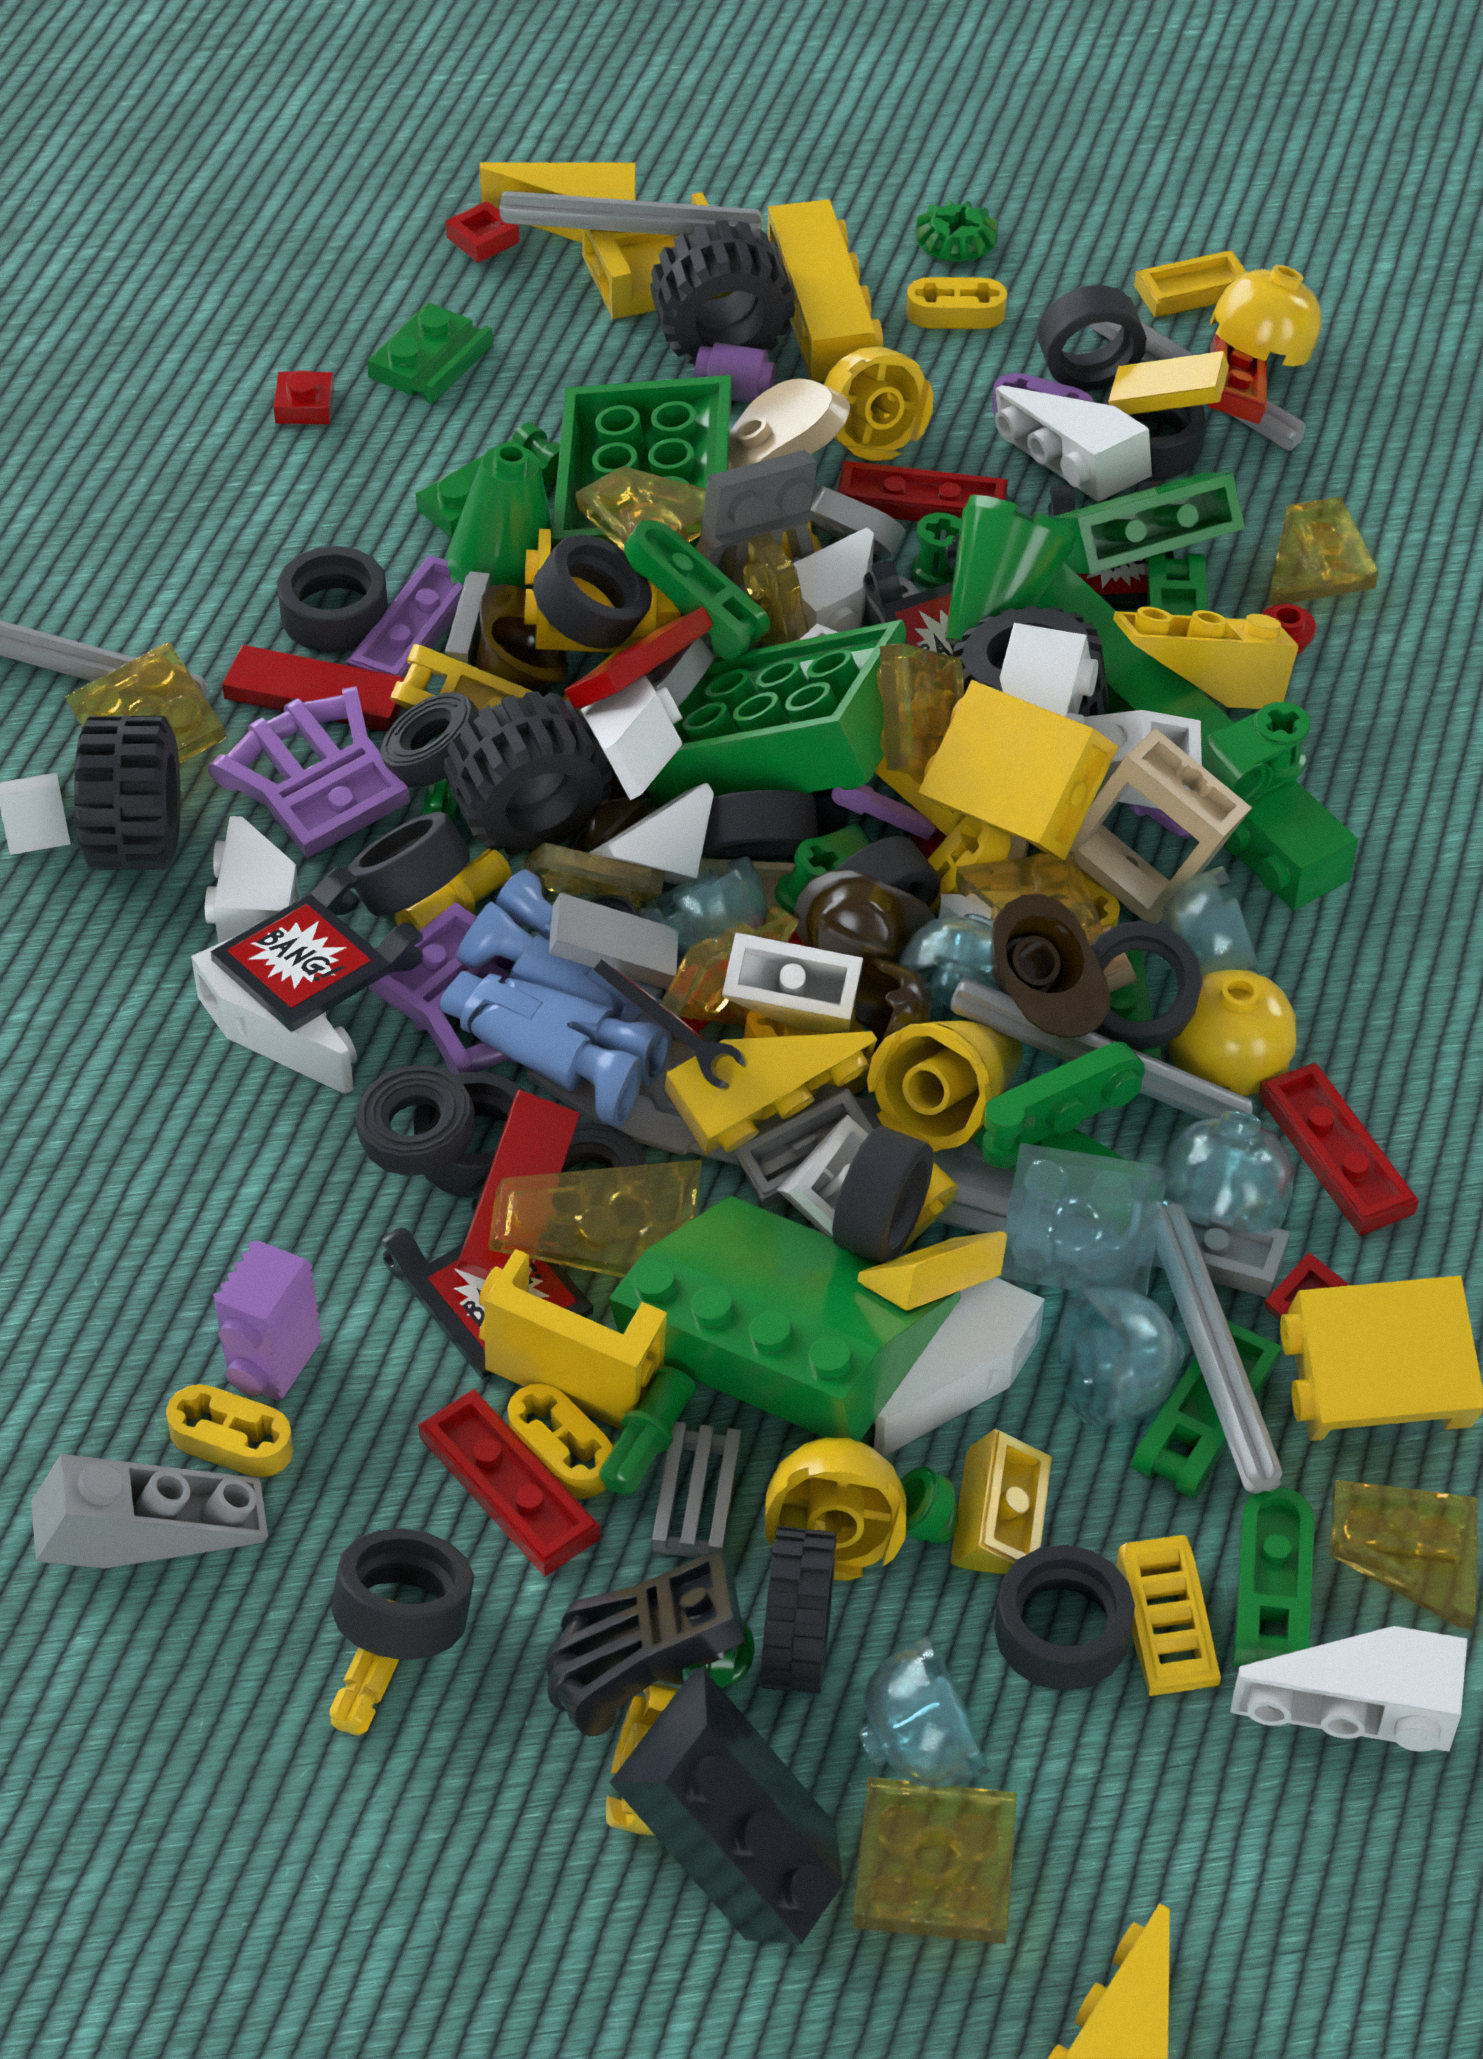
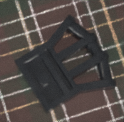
(641, 1635)

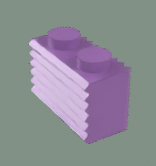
(267, 1320)

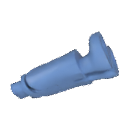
(498, 934)
(562, 1038)

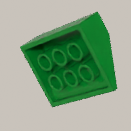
(649, 426)
(784, 718)
(778, 1318)

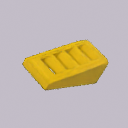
(1163, 1570)

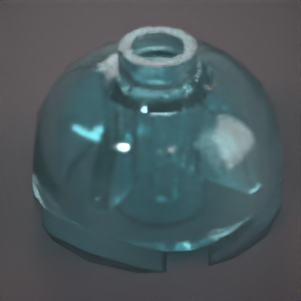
(711, 905)
(1210, 923)
(948, 952)
(1230, 1171)
(1119, 1354)
(920, 1721)

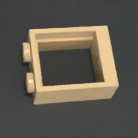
(1205, 811)

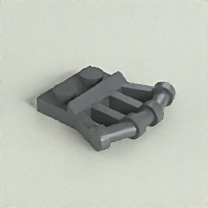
(758, 501)

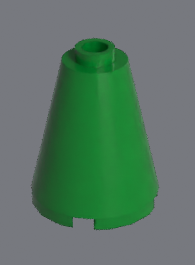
(500, 518)
(1002, 561)

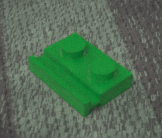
(429, 352)

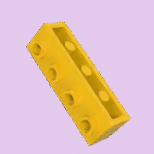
(829, 303)

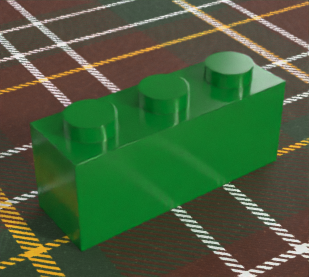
(1152, 521)

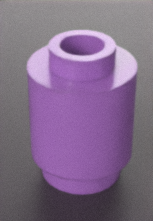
(747, 366)

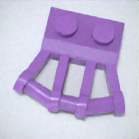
(328, 798)
(420, 990)

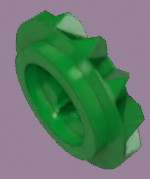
(971, 241)

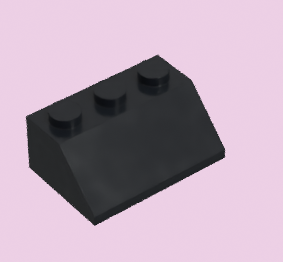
(733, 1815)

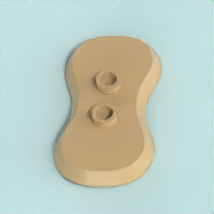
(787, 420)

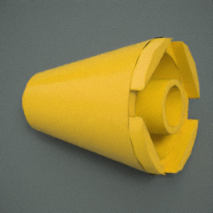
(940, 1078)

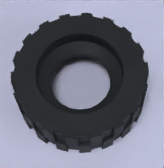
(798, 1610)

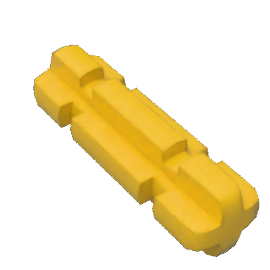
(365, 1686)

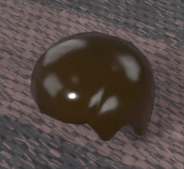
(892, 998)

